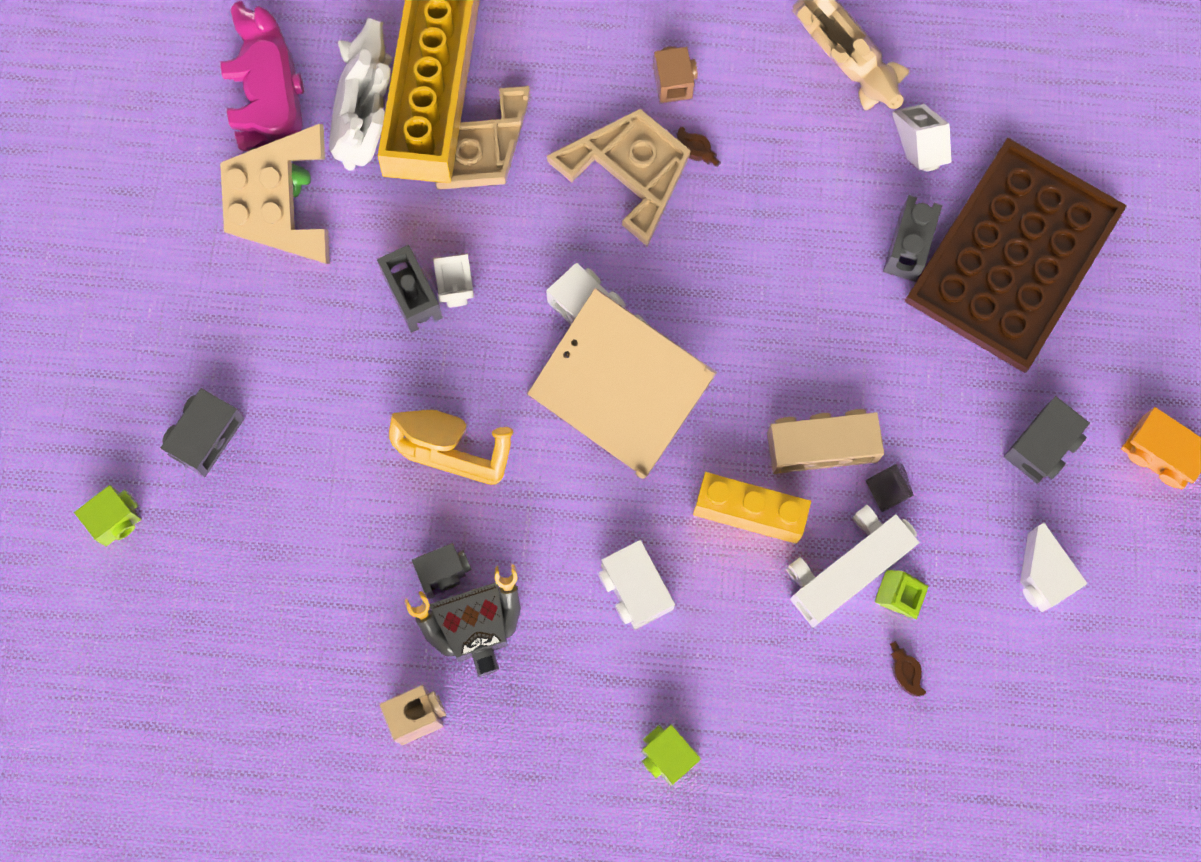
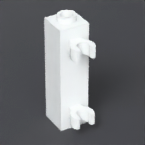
(855, 569)

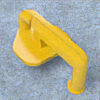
(432, 441)

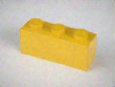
(752, 508)

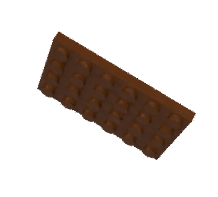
(1016, 255)

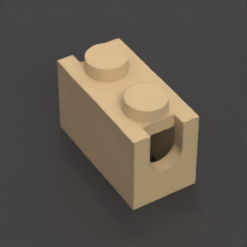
(413, 714)

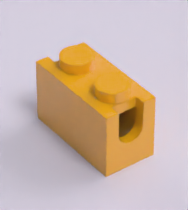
(1165, 448)

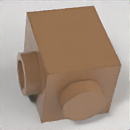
(674, 74)

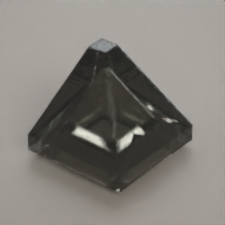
(890, 487)

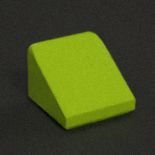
(901, 593)

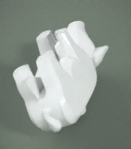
(359, 97)

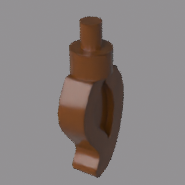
(699, 147)
(906, 671)

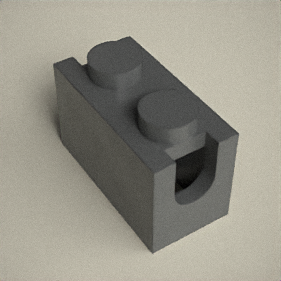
(912, 238)
(409, 288)
(202, 432)
(1047, 440)

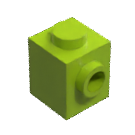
(109, 515)
(668, 754)

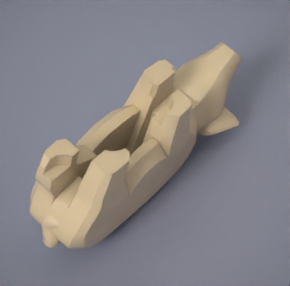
(852, 51)

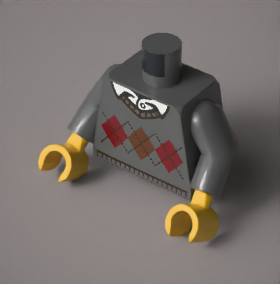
(472, 622)

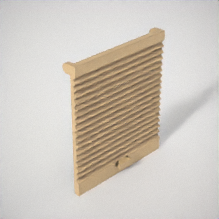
(621, 383)

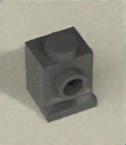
(441, 569)

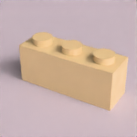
(825, 441)

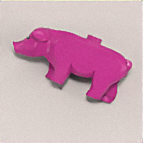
(267, 80)

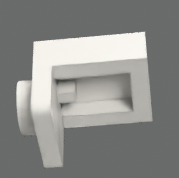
(453, 279)

